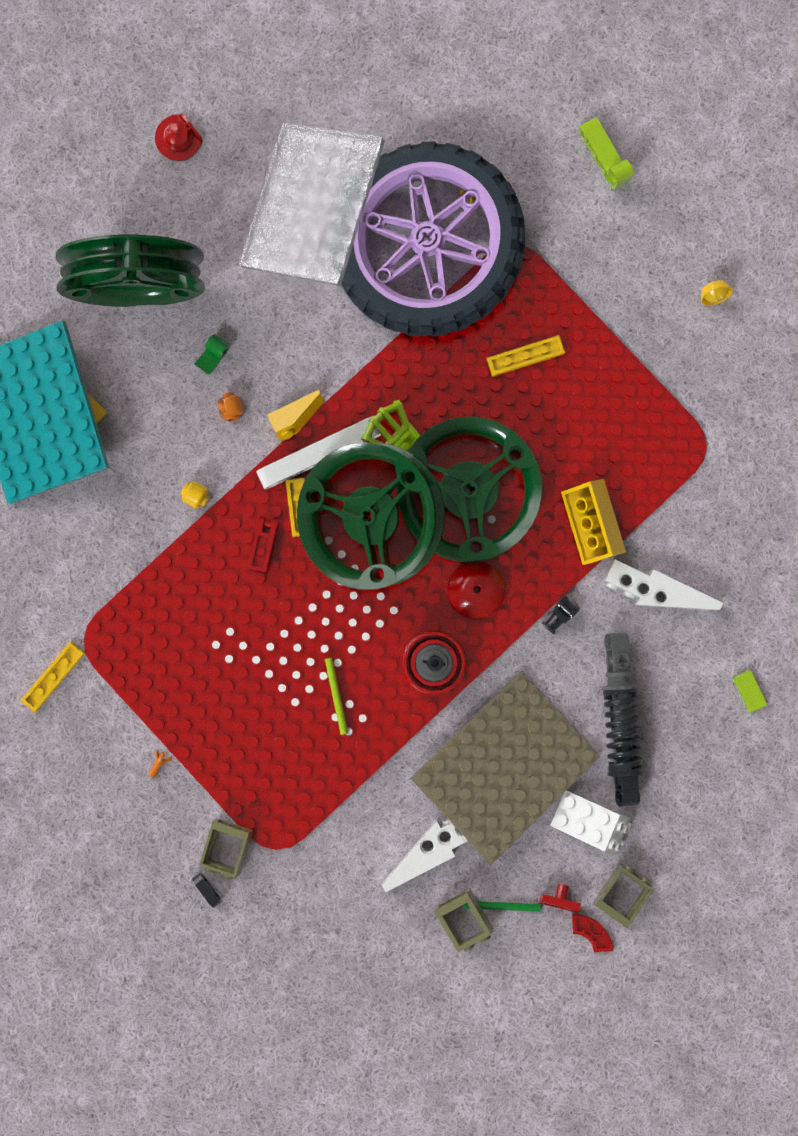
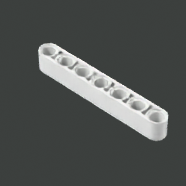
(309, 456)

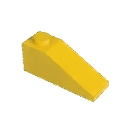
(292, 417)

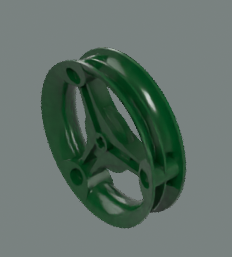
(130, 270)
(482, 481)
(383, 518)

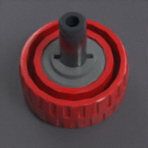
(433, 662)

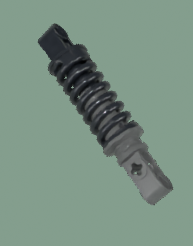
(621, 696)

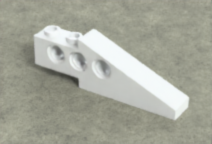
(675, 593)
(421, 860)

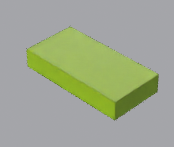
(749, 691)

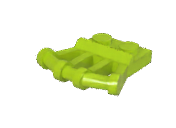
(403, 436)

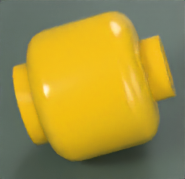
(195, 494)

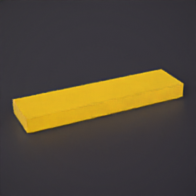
(525, 356)
(52, 677)

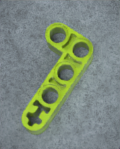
(605, 154)

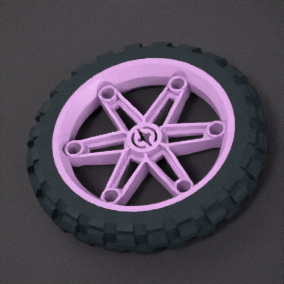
(498, 269)

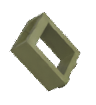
(230, 829)
(455, 902)
(626, 919)

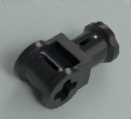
(562, 615)

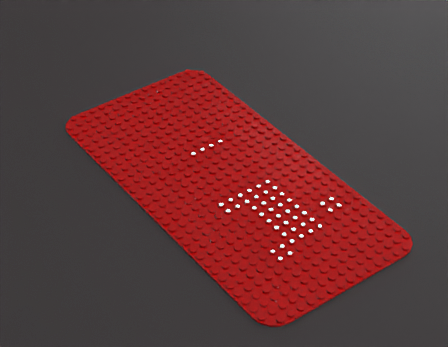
(236, 656)

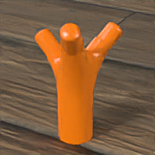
(158, 763)

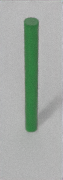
(507, 906)

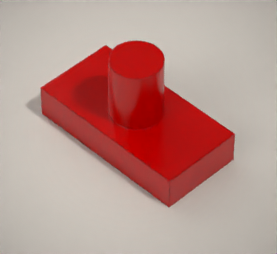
(560, 900)

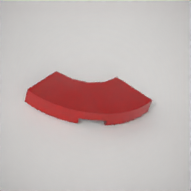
(593, 931)

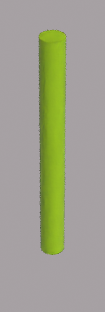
(336, 696)

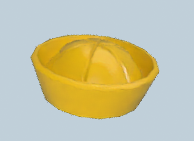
(715, 292)

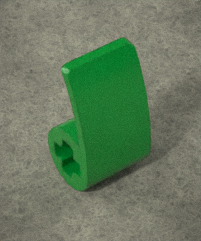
(214, 353)

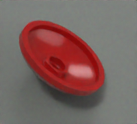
(474, 604)

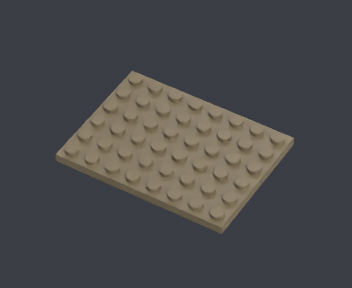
(505, 768)

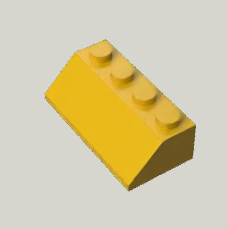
(593, 521)

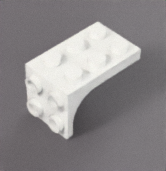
(591, 823)

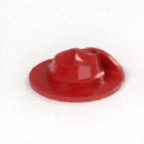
(177, 138)

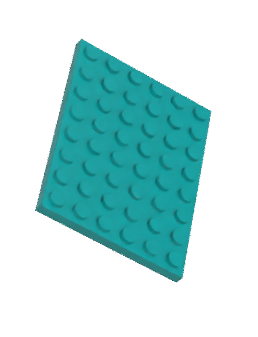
(45, 416)

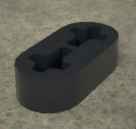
(206, 890)

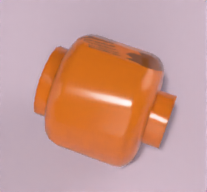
(230, 407)

